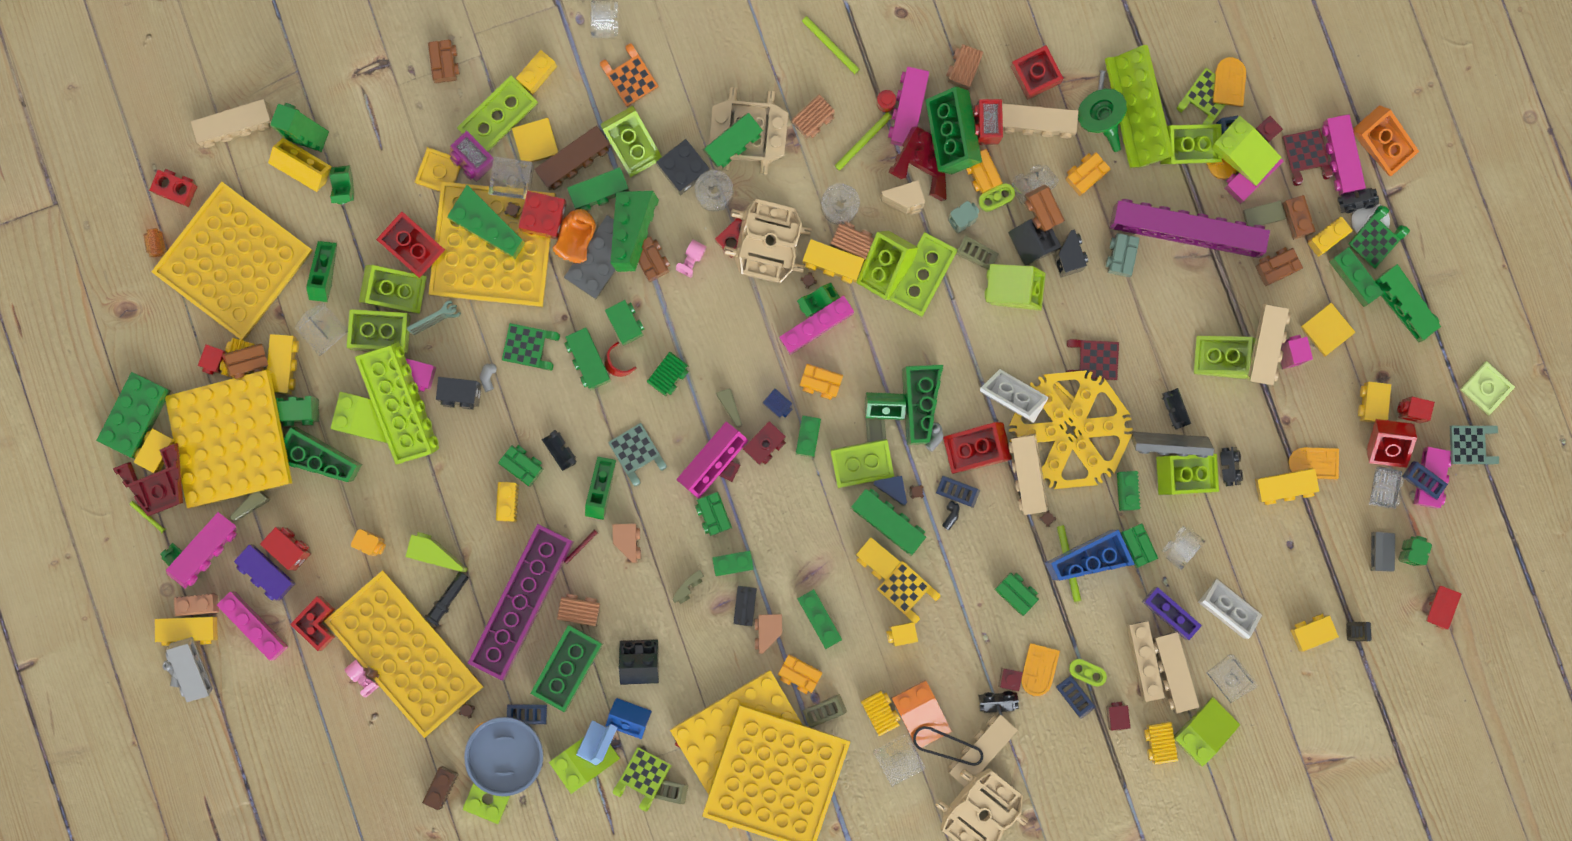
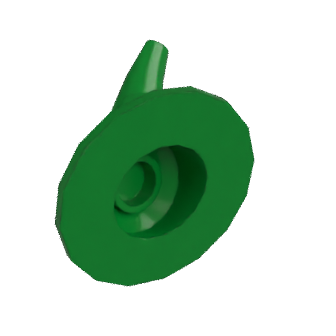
(1102, 113)

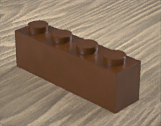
(572, 158)

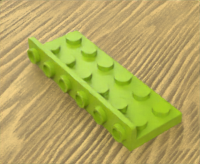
(1144, 122)
(397, 403)

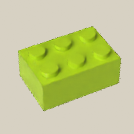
(377, 329)

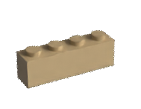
(1039, 120)
(231, 123)
(1268, 344)
(1029, 474)
(1145, 661)
(1175, 672)
(989, 741)

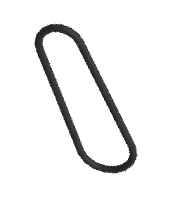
(946, 756)

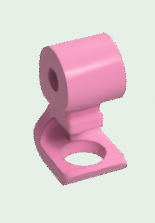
(694, 253)
(356, 673)

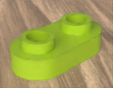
(996, 197)
(1087, 672)

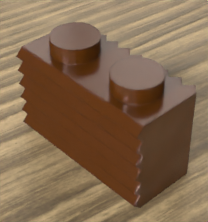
(440, 788)

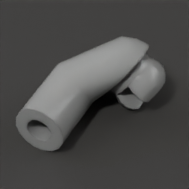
(487, 371)
(936, 437)
(168, 666)

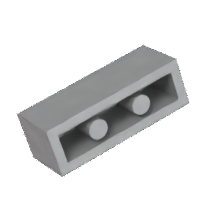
(189, 669)

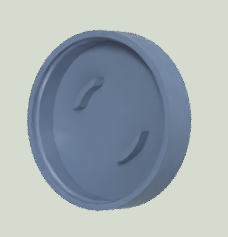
(504, 756)

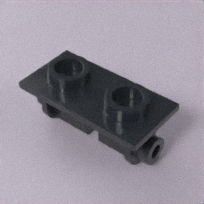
(1367, 199)
(1176, 408)
(562, 455)
(1232, 459)
(745, 606)
(990, 701)

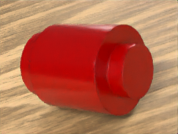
(886, 101)

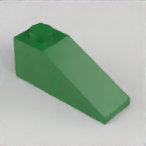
(321, 272)
(600, 488)

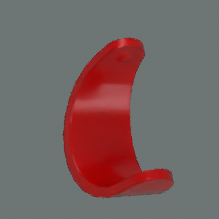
(611, 369)

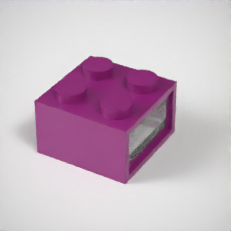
(470, 156)

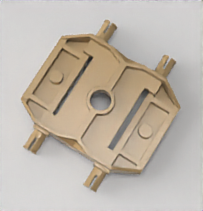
(776, 128)
(753, 240)
(973, 801)

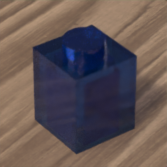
(778, 404)

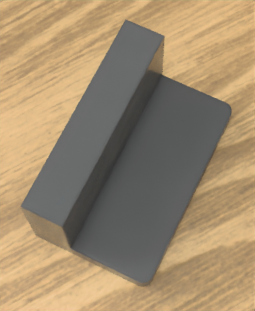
(1382, 551)

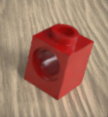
(211, 359)

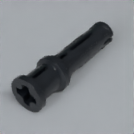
(441, 607)

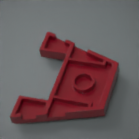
(920, 153)
(157, 490)

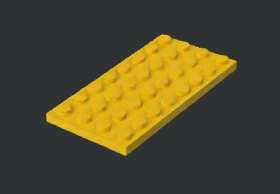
(407, 652)

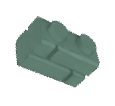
(963, 216)
(1123, 255)

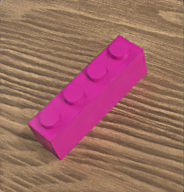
(910, 104)
(1343, 154)
(816, 325)
(712, 460)
(201, 550)
(252, 626)

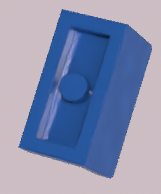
(628, 718)

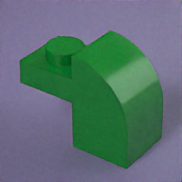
(341, 184)
(818, 299)

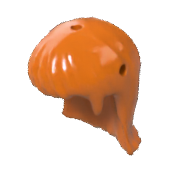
(575, 236)

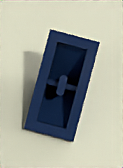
(893, 487)

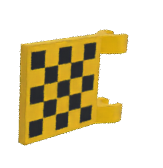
(905, 589)

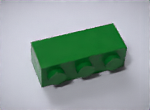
(733, 140)
(598, 189)
(1356, 277)
(587, 359)
(819, 619)

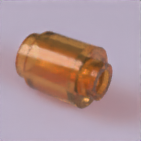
(154, 242)

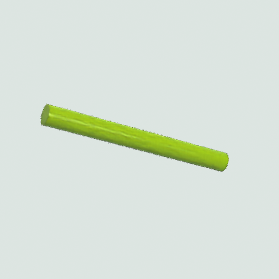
(830, 45)
(862, 142)
(1065, 547)

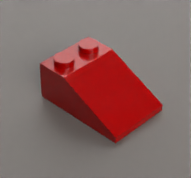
(410, 244)
(977, 447)

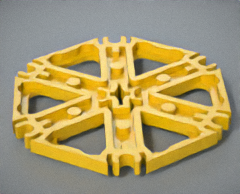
(1088, 428)

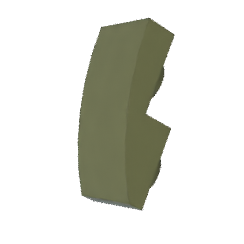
(683, 592)

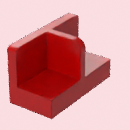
(1443, 607)

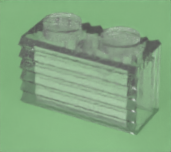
(1386, 488)

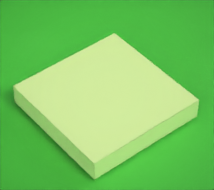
(1487, 388)

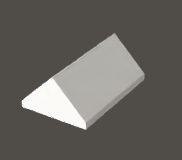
(1014, 395)
(1230, 609)

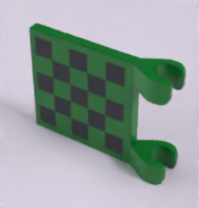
(1375, 239)
(526, 344)

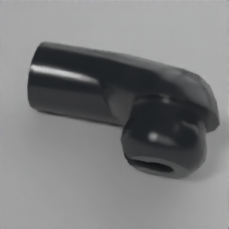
(953, 516)

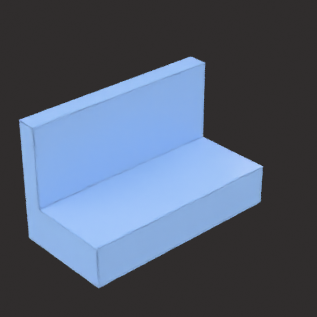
(596, 742)

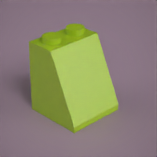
(1015, 286)

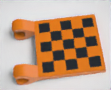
(630, 79)

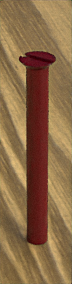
(580, 547)

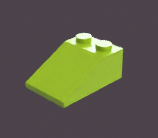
(631, 141)
(1193, 143)
(1246, 151)
(886, 263)
(392, 289)
(1223, 356)
(357, 417)
(1187, 474)
(430, 551)
(1206, 732)
(577, 771)

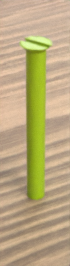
(149, 518)

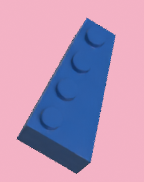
(1093, 556)

